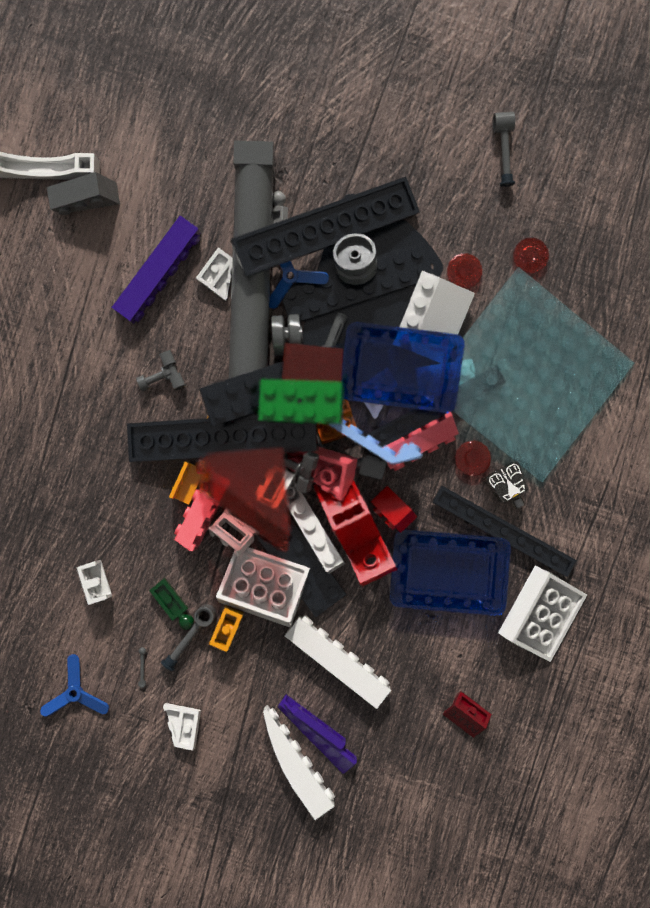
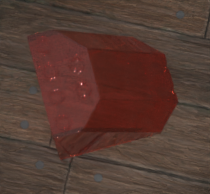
(250, 490)

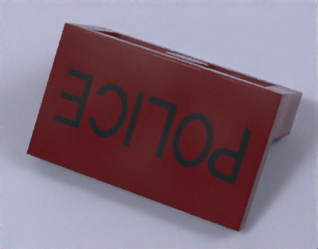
(468, 715)

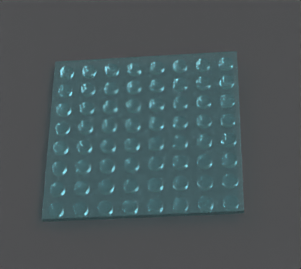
(534, 374)

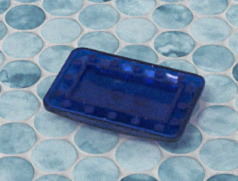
(402, 367)
(450, 572)

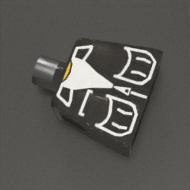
(508, 484)

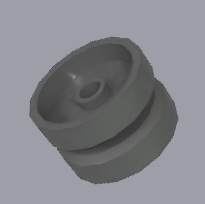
(355, 259)
(281, 334)

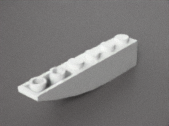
(313, 529)
(298, 768)

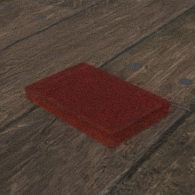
(312, 363)

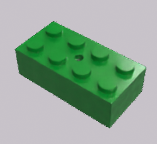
(301, 402)

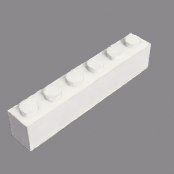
(338, 661)

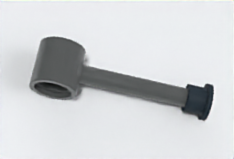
(504, 123)
(171, 660)

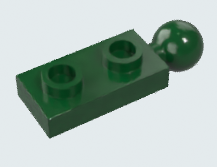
(172, 603)

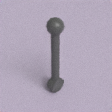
(142, 682)

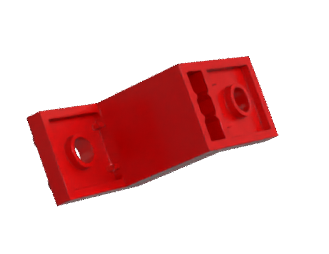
(357, 534)

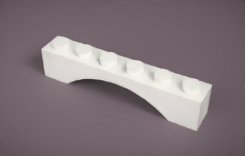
(62, 167)

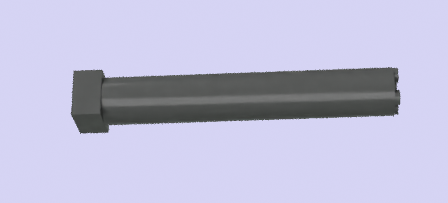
(250, 295)

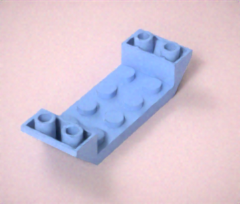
(406, 453)

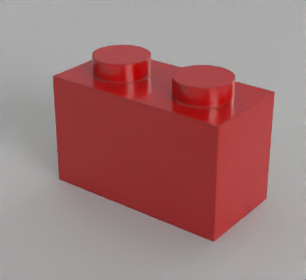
(393, 509)

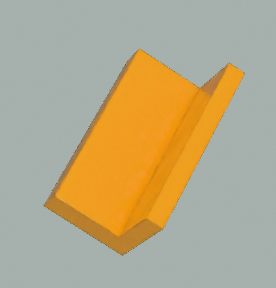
(186, 483)

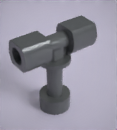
(168, 372)
(303, 470)

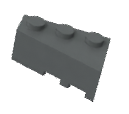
(83, 194)

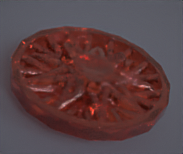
(531, 255)
(464, 270)
(473, 458)

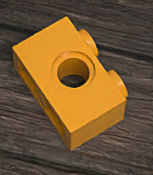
(226, 628)

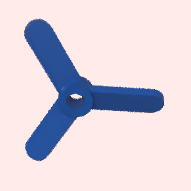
(299, 276)
(67, 697)

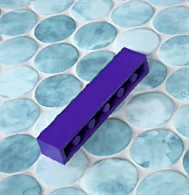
(157, 269)

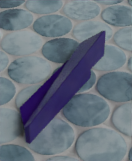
(319, 733)

